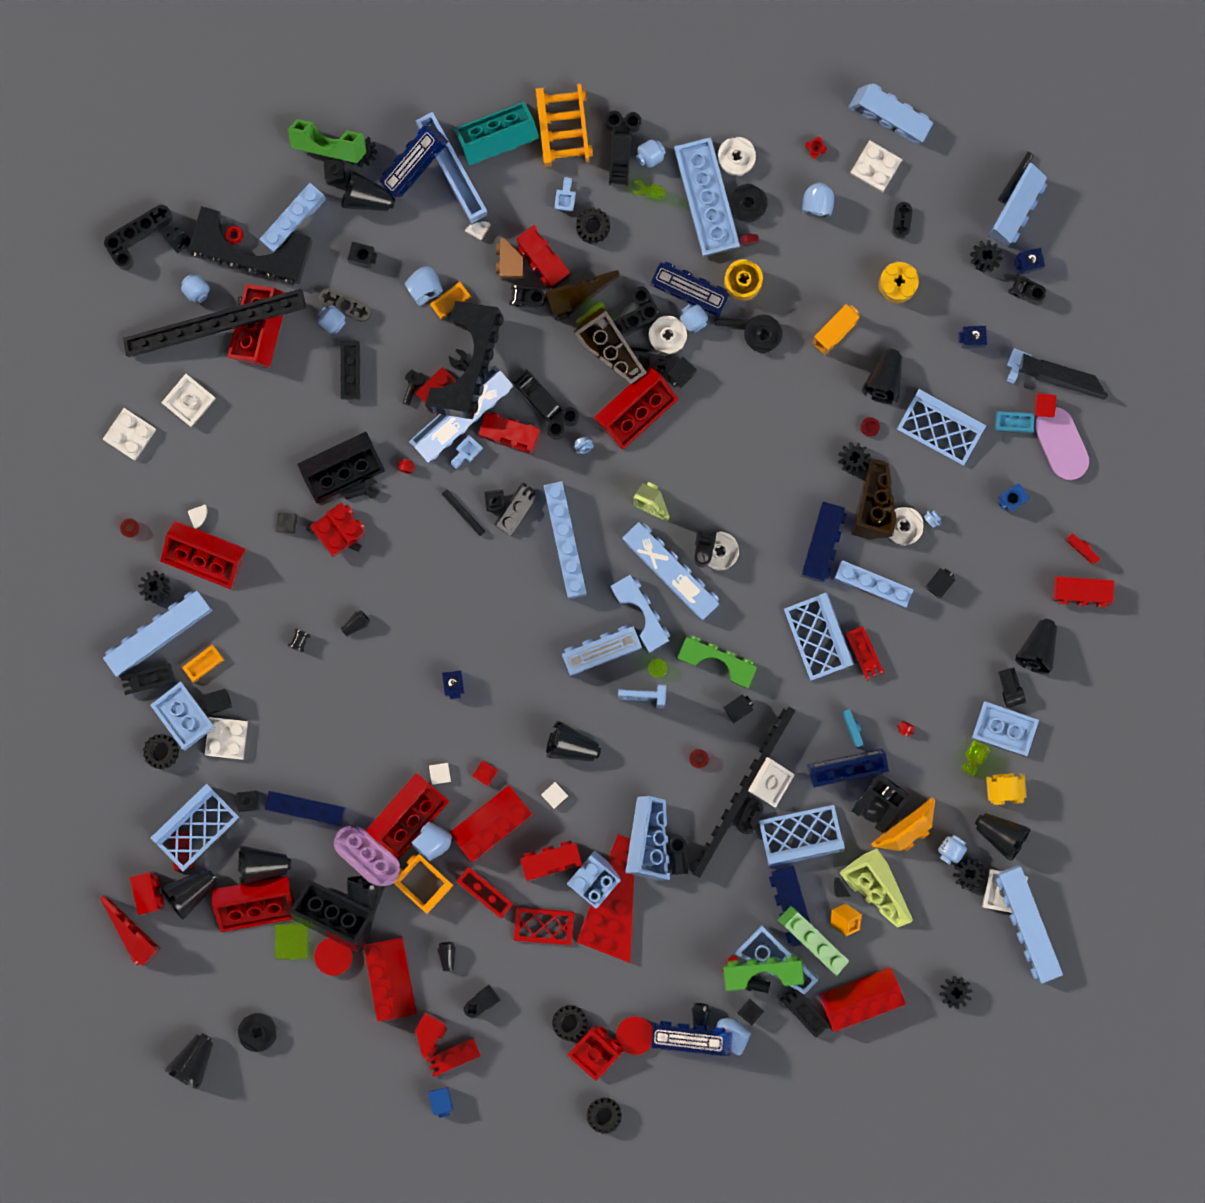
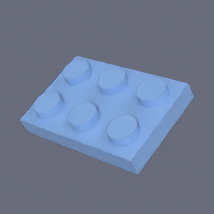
(182, 716)
(1005, 729)

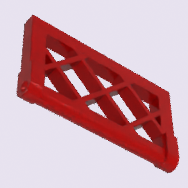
(552, 940)

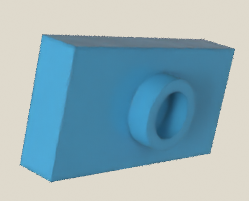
(1014, 422)
(853, 728)

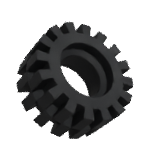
(593, 214)
(149, 751)
(581, 1022)
(604, 1127)

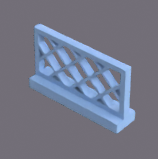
(951, 413)
(835, 631)
(658, 697)
(184, 814)
(805, 852)

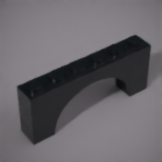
(283, 264)
(462, 396)

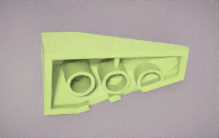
(651, 501)
(874, 880)

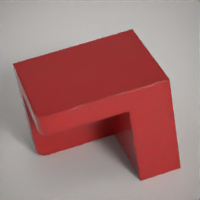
(1045, 405)

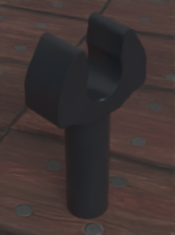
(462, 362)
(412, 386)
(363, 491)

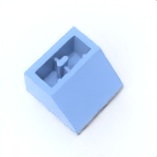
(594, 879)

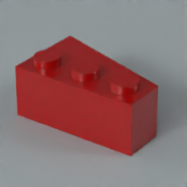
(542, 258)
(509, 433)
(550, 860)

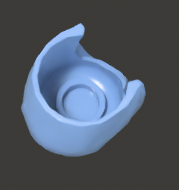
(818, 200)
(424, 285)
(432, 841)
(740, 1034)

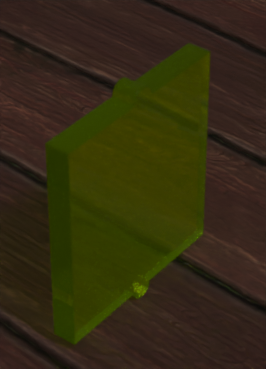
(291, 941)

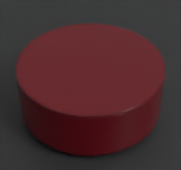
(750, 239)
(870, 427)

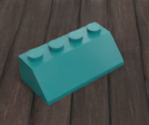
(497, 133)

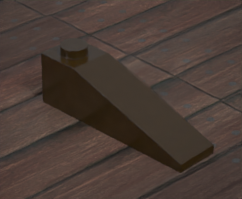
(568, 299)
(604, 340)
(875, 510)

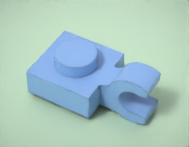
(565, 198)
(1014, 363)
(467, 450)

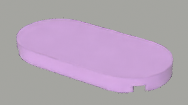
(1062, 445)
(367, 856)

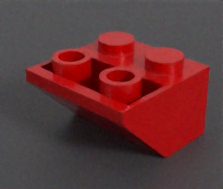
(147, 893)
(428, 1032)

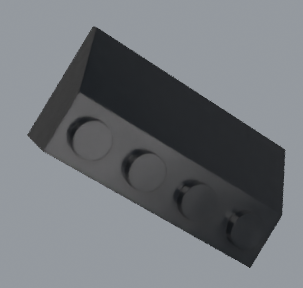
(341, 467)
(333, 916)

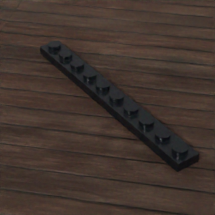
(214, 323)
(738, 798)

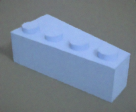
(891, 113)
(648, 840)
(766, 944)

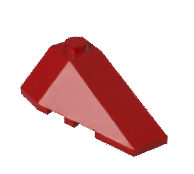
(137, 943)

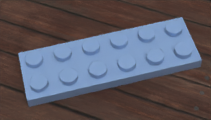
(706, 197)

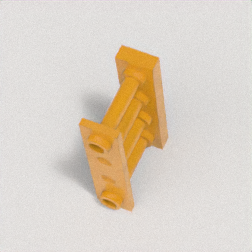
(546, 118)

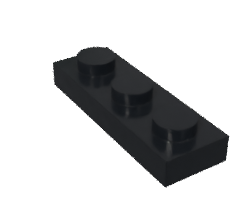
(350, 370)

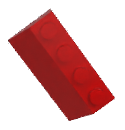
(256, 341)
(636, 408)
(202, 554)
(406, 815)
(490, 823)
(253, 904)
(389, 979)
(862, 999)

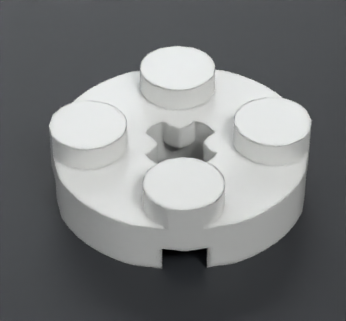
(747, 154)
(674, 326)
(915, 526)
(730, 547)

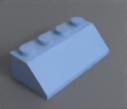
(1018, 205)

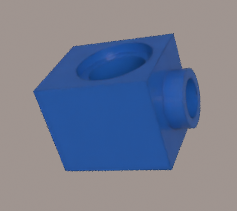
(1020, 494)
(440, 1102)

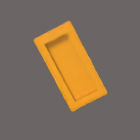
(444, 304)
(203, 663)

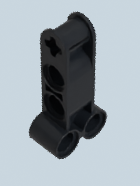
(621, 146)
(545, 404)

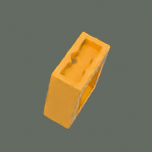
(836, 329)
(412, 862)

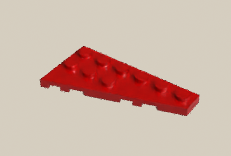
(610, 925)

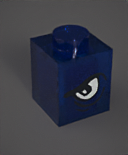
(1029, 261)
(973, 337)
(453, 684)

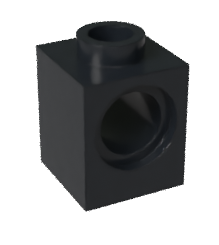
(334, 171)
(357, 248)
(681, 373)
(940, 582)
(216, 701)
(739, 708)
(248, 801)

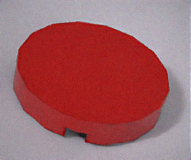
(332, 957)
(634, 1035)

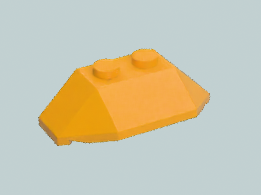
(908, 829)

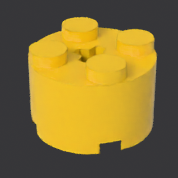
(747, 270)
(907, 276)
(1005, 788)

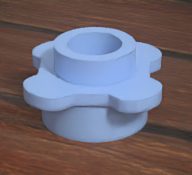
(583, 445)
(933, 518)

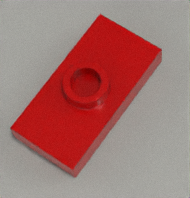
(1082, 548)
(183, 844)

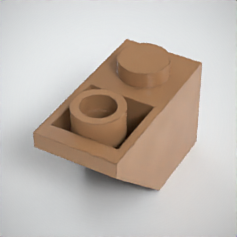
(510, 261)

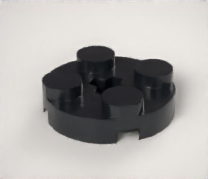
(754, 194)
(769, 342)
(247, 1037)

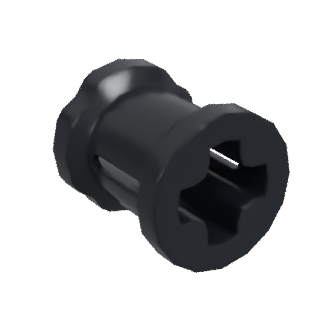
(299, 640)

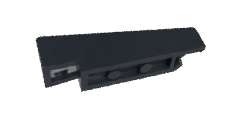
(1062, 376)

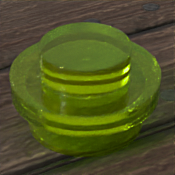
(657, 668)

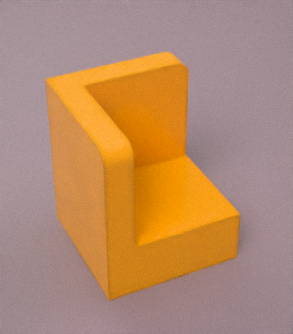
(845, 919)

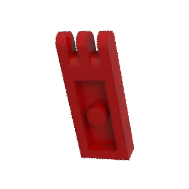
(864, 652)
(454, 1056)

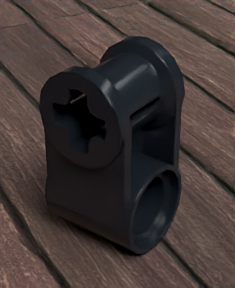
(1026, 290)
(525, 296)
(704, 544)
(484, 1000)

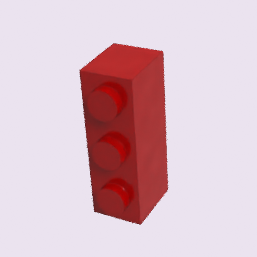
(1083, 591)
(485, 892)

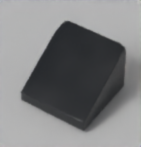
(286, 523)
(839, 888)

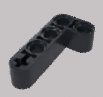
(140, 233)
(638, 313)

